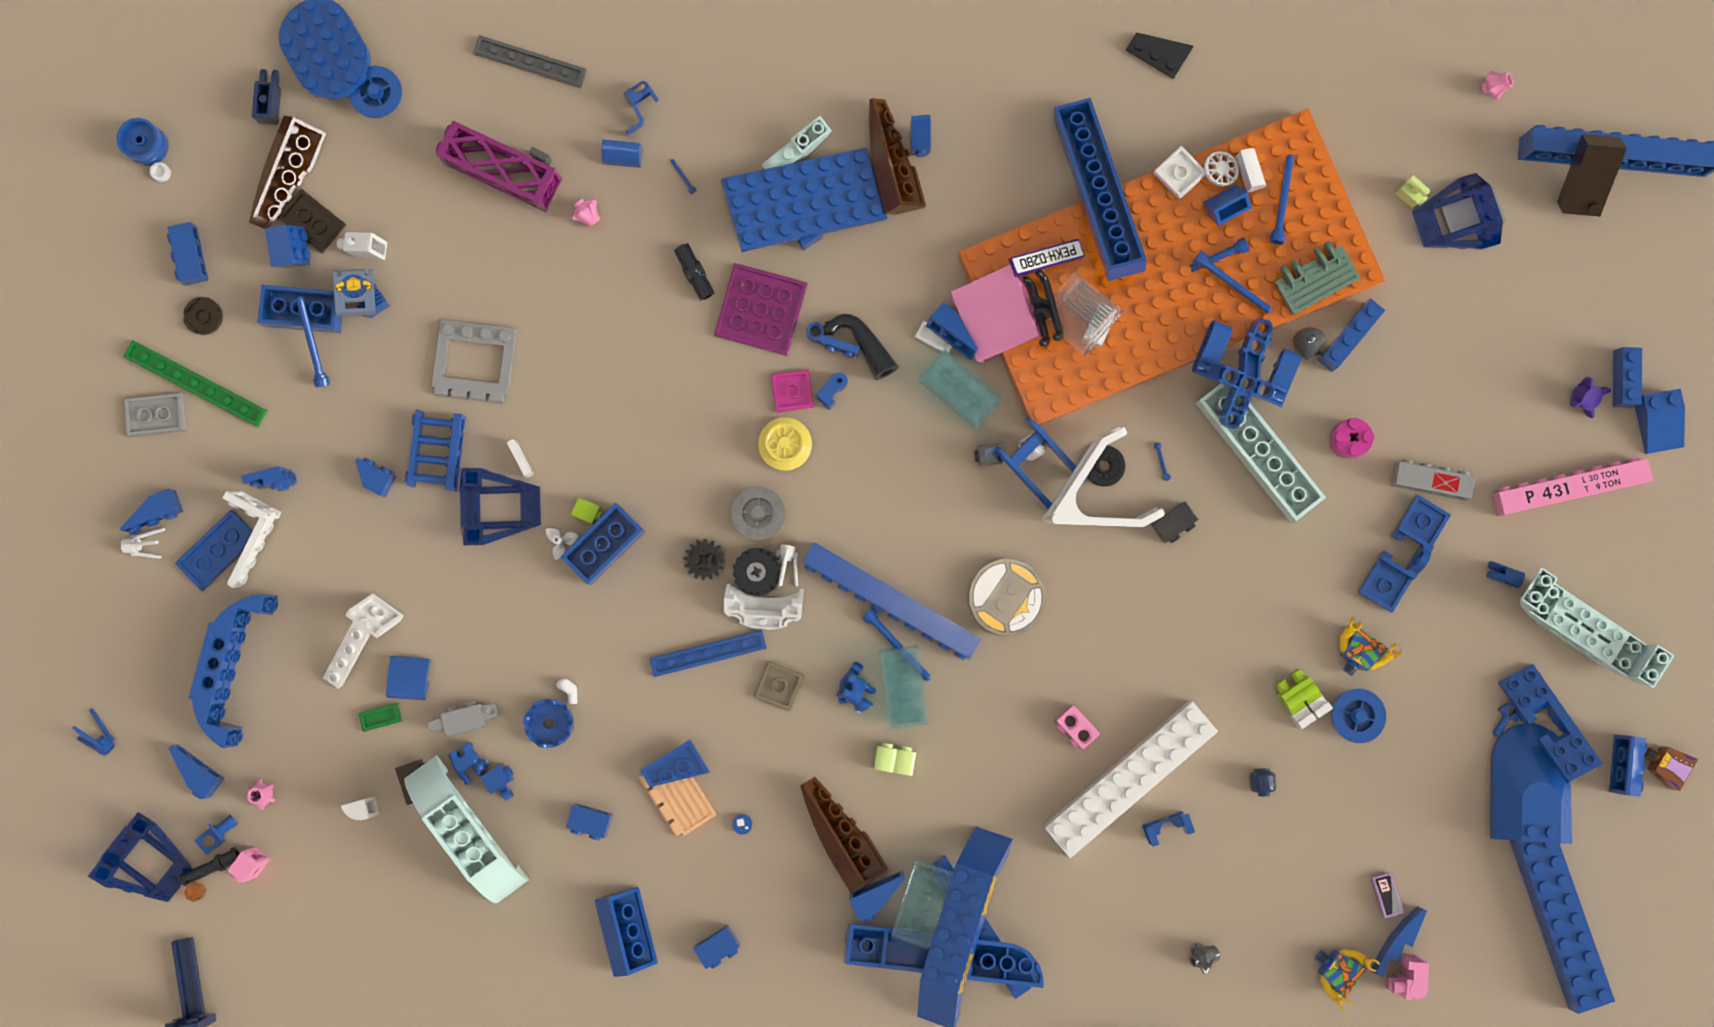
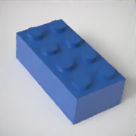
(280, 309)
(603, 544)

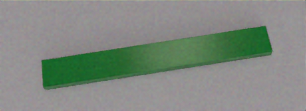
(195, 383)

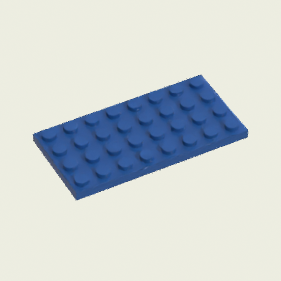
(803, 199)

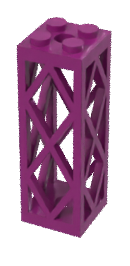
(452, 145)

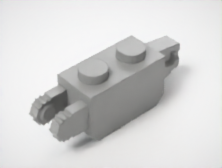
(464, 719)

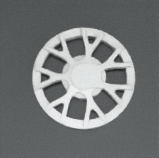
(1221, 168)

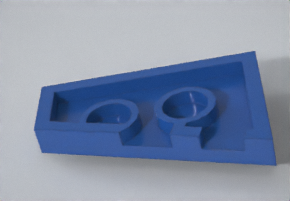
(676, 765)

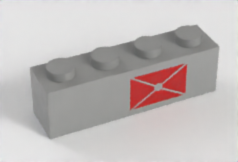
(1433, 480)

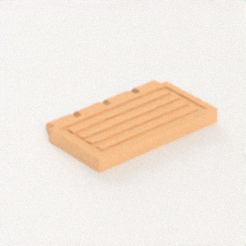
(682, 802)

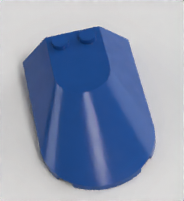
(1527, 790)

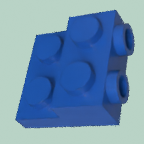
(274, 478)

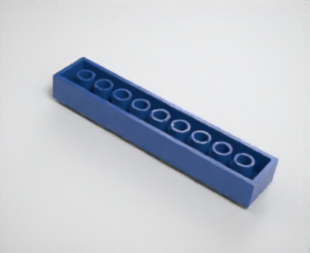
(1642, 153)
(1099, 189)
(1563, 925)

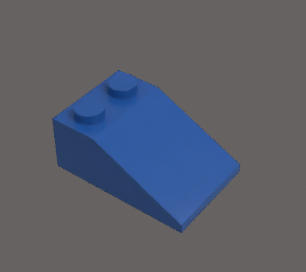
(1662, 421)
(872, 898)

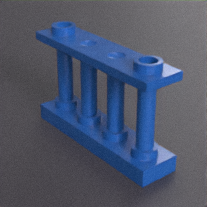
(452, 461)

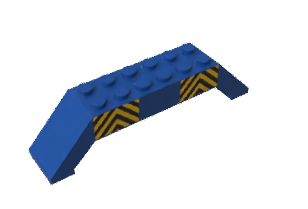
(960, 926)

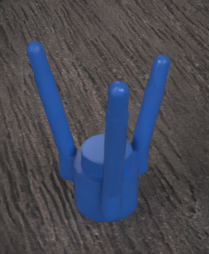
(102, 745)

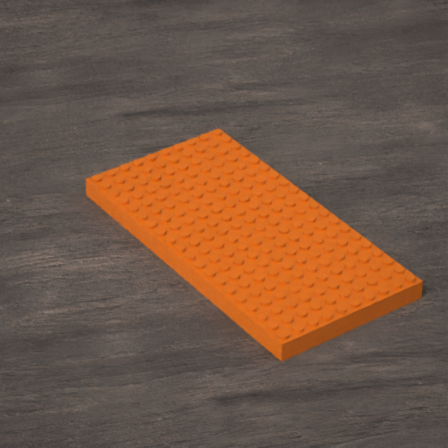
(1167, 303)

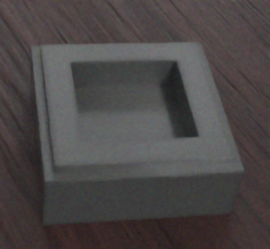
(540, 156)

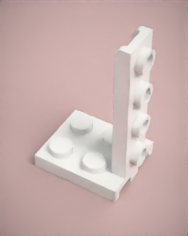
(255, 544)
(368, 617)

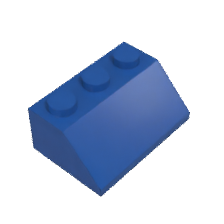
(1627, 765)

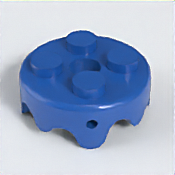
(536, 728)

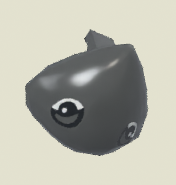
(1309, 341)

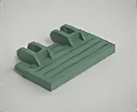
(1316, 281)

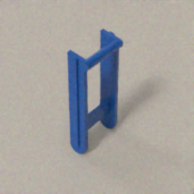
(1026, 449)

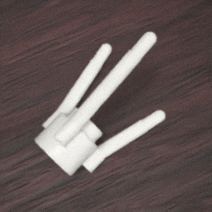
(134, 544)
(786, 554)

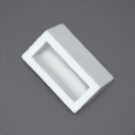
(1250, 170)
(361, 809)

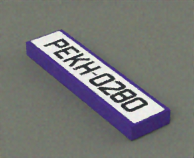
(1046, 258)

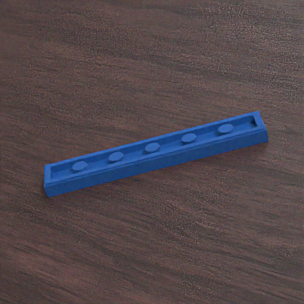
(708, 653)

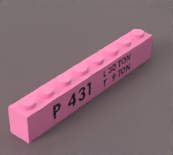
(1572, 487)

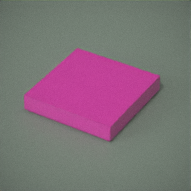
(792, 391)

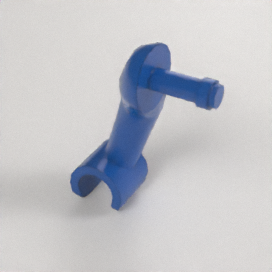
(855, 669)

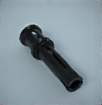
(219, 863)

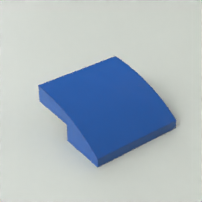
(408, 678)

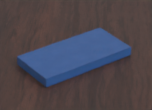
(215, 550)

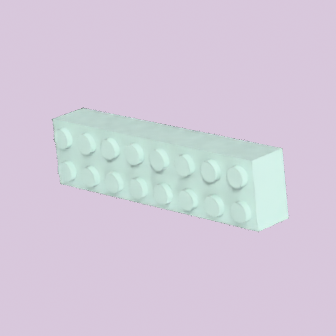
(1264, 456)

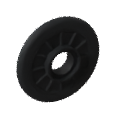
(1116, 469)

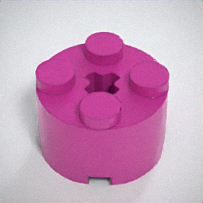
(1361, 434)

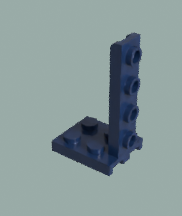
(189, 986)

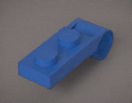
(831, 344)

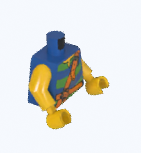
(1363, 650)
(1341, 972)

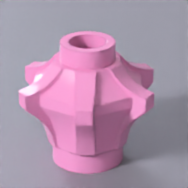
(1497, 84)
(586, 212)
(260, 794)

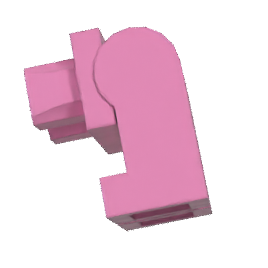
(1412, 979)

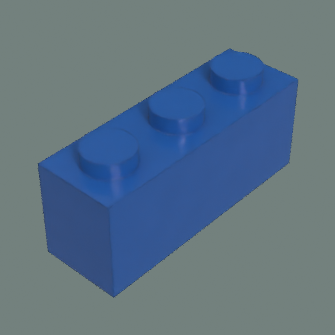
(187, 253)
(1627, 377)

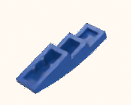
(1403, 934)

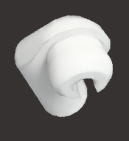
(569, 688)

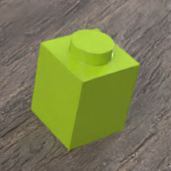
(587, 511)

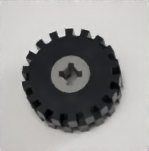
(767, 571)

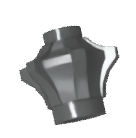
(1204, 957)

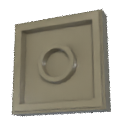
(779, 686)

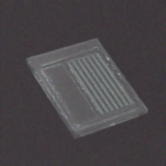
(1083, 313)

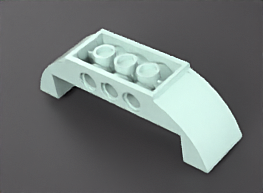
(1593, 632)
(462, 832)

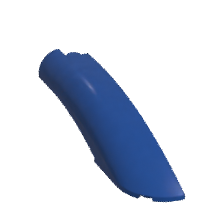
(991, 960)

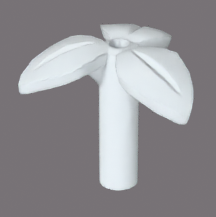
(555, 536)

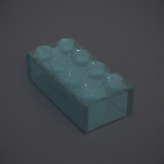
(960, 390)
(903, 687)
(922, 905)

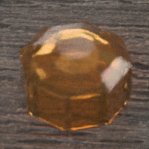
(195, 891)

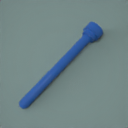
(1277, 236)
(1239, 247)
(1203, 261)
(320, 378)
(871, 618)

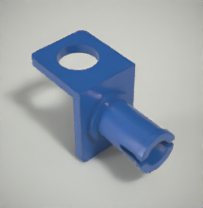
(217, 833)

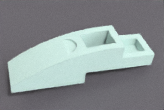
(800, 145)

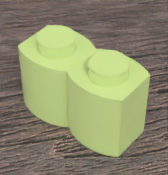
(894, 760)

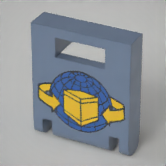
(354, 287)

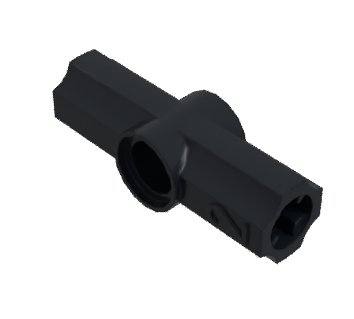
(694, 271)

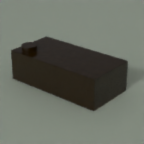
(1591, 175)

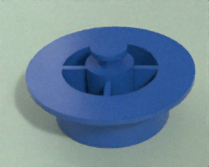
(378, 93)
(1359, 715)

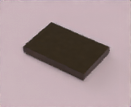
(317, 221)

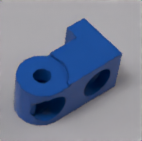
(834, 385)

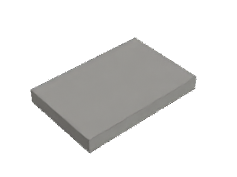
(1463, 214)
(154, 414)

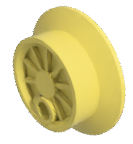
(785, 444)

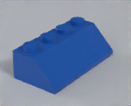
(626, 932)

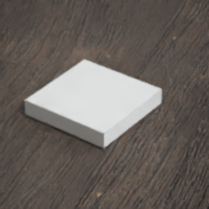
(1180, 172)

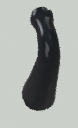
(875, 353)

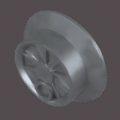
(757, 513)

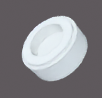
(160, 172)

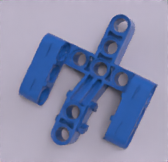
(1209, 366)

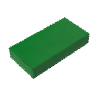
(380, 717)

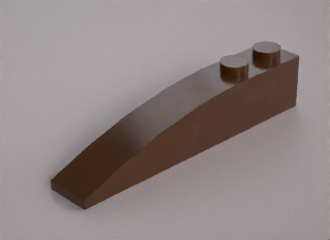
(285, 168)

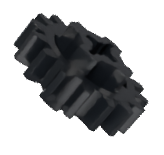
(710, 566)

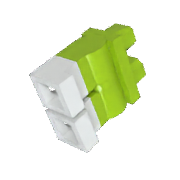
(1302, 699)

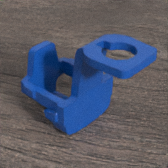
(634, 98)

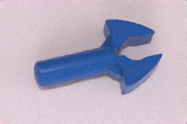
(1505, 718)

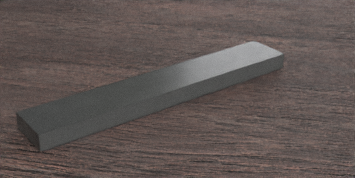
(530, 61)

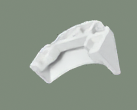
(763, 611)

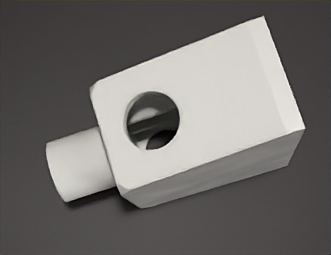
(363, 245)

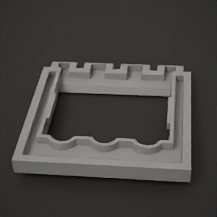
(479, 334)

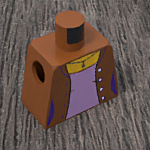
(1670, 766)

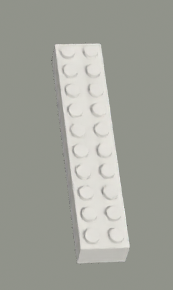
(1130, 778)

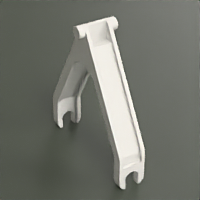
(1064, 508)

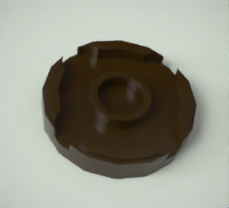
(202, 316)

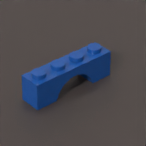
(1351, 335)

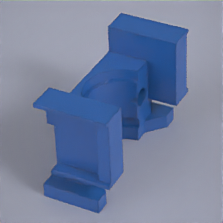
(1178, 819)

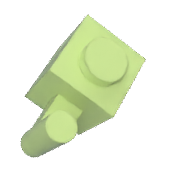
(1413, 192)

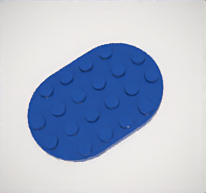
(324, 49)

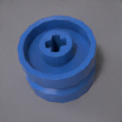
(142, 141)

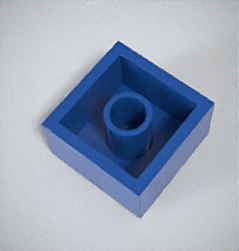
(287, 246)

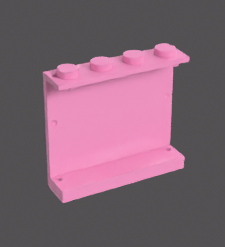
(996, 313)

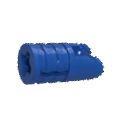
(1506, 575)

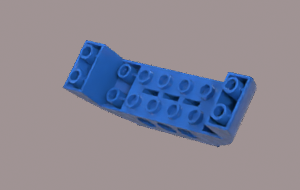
(217, 666)

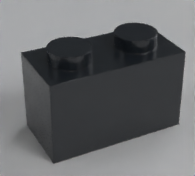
(1175, 522)

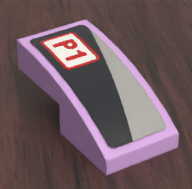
(1387, 895)

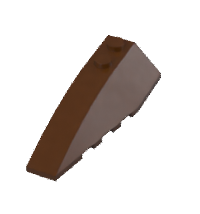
(894, 175)
(844, 843)

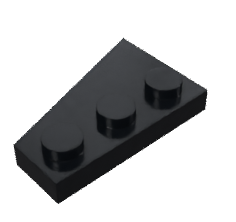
(1160, 53)

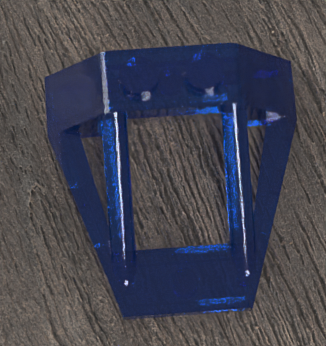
(1488, 230)
(470, 520)
(121, 846)

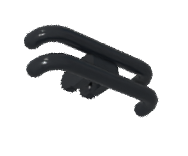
(1044, 308)

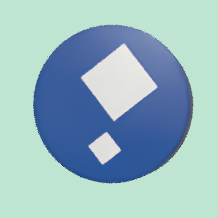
(742, 824)

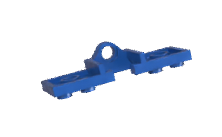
(1387, 579)
(1568, 752)

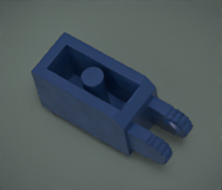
(266, 98)

